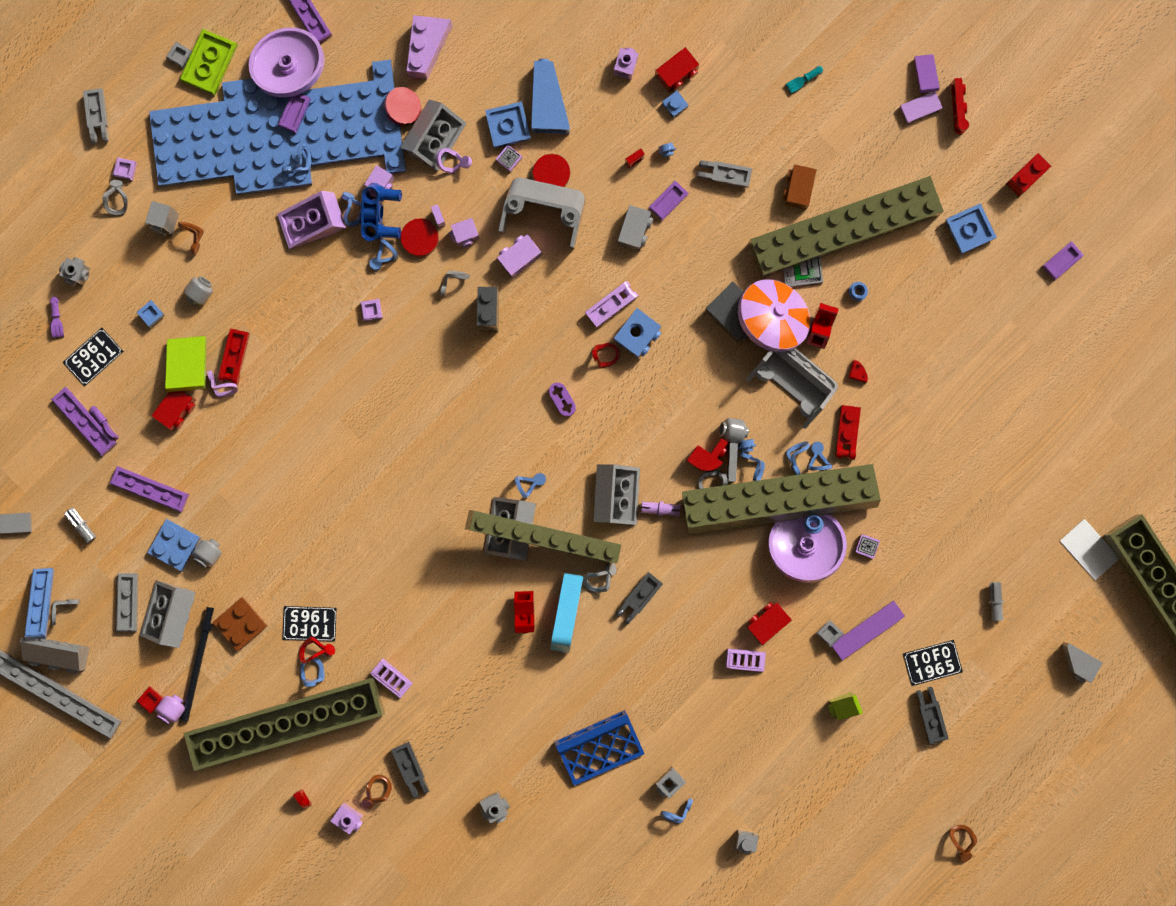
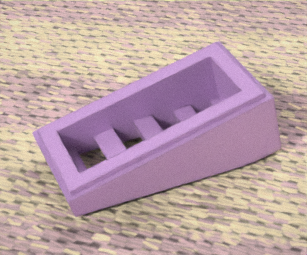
(729, 660)
(378, 668)

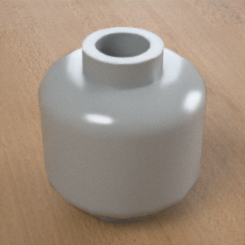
(198, 290)
(733, 430)
(207, 553)

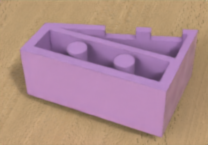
(426, 41)

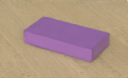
(926, 73)
(294, 113)
(668, 200)
(1062, 260)

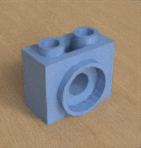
(638, 345)

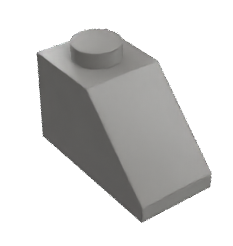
(1080, 663)

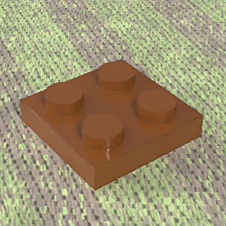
(240, 624)

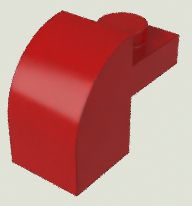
(822, 325)
(706, 461)
(524, 611)

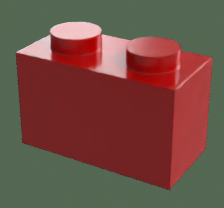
(677, 70)
(1028, 175)
(174, 409)
(768, 623)

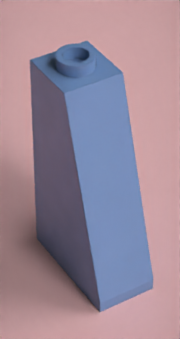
(547, 103)

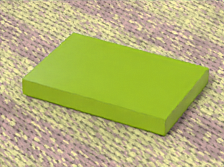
(208, 62)
(186, 364)

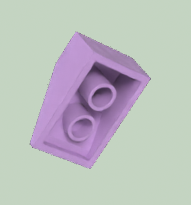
(311, 219)

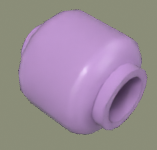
(170, 709)

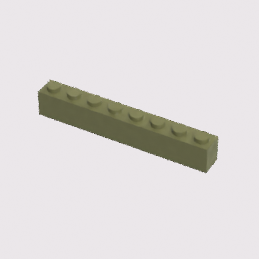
(542, 536)

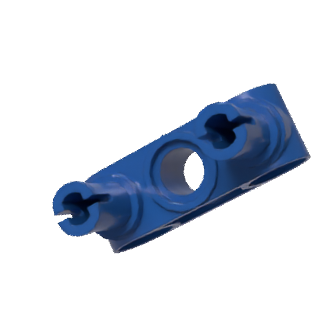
(372, 212)

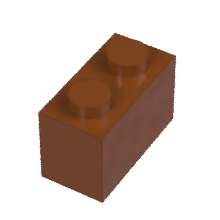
(800, 186)

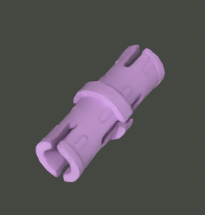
(660, 508)

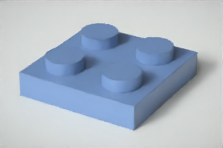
(508, 124)
(970, 228)
(174, 545)

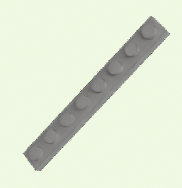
(58, 695)

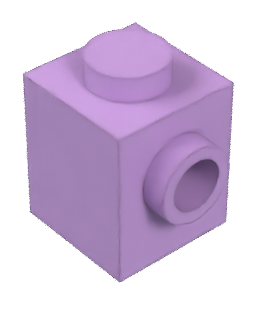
(626, 63)
(381, 177)
(464, 233)
(347, 819)

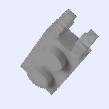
(96, 113)
(726, 173)

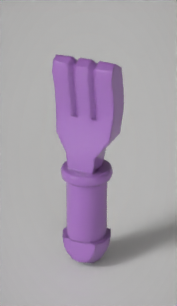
(56, 325)
(103, 421)

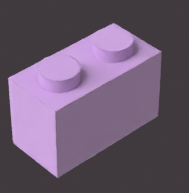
(519, 255)

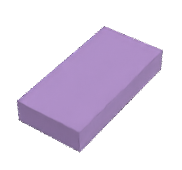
(921, 107)

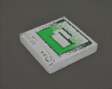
(804, 274)

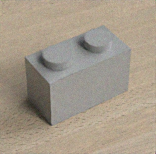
(161, 218)
(634, 228)

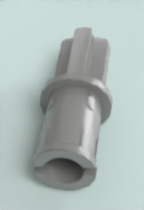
(79, 525)
(996, 601)

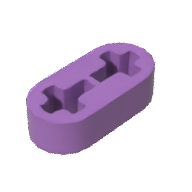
(558, 402)

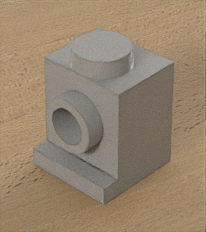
(669, 791)
(746, 842)

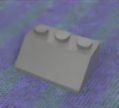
(433, 130)
(616, 494)
(514, 510)
(167, 614)
(54, 654)

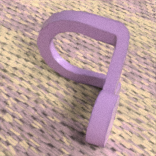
(465, 162)
(214, 387)

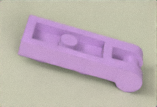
(611, 304)

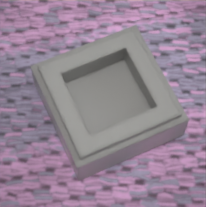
(179, 55)
(830, 633)

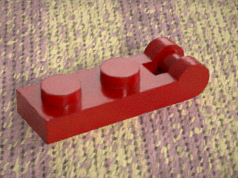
(958, 91)
(234, 355)
(848, 431)

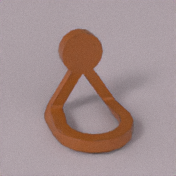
(190, 227)
(369, 802)
(965, 855)

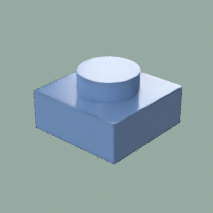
(675, 104)
(150, 313)

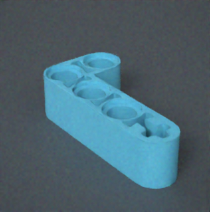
(566, 613)

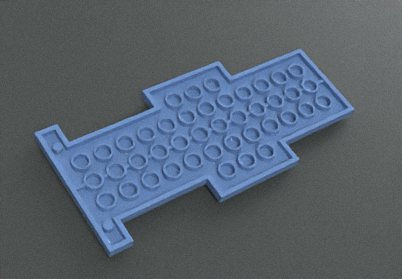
(246, 143)

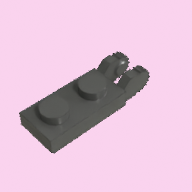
(640, 596)
(932, 717)
(409, 767)

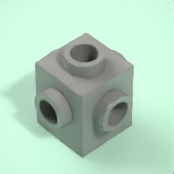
(80, 273)
(494, 800)

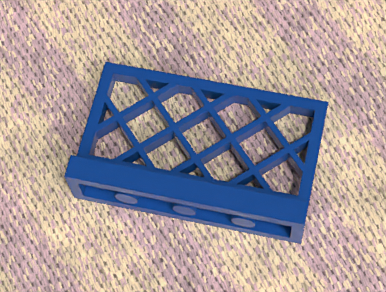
(592, 732)

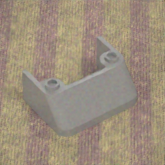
(567, 199)
(799, 378)

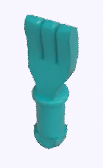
(797, 83)

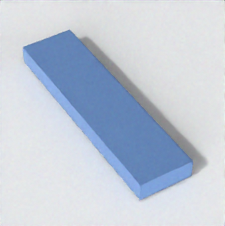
(39, 604)

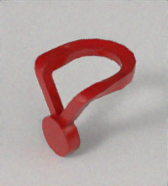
(605, 364)
(328, 650)

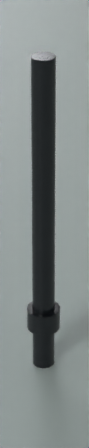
(205, 627)

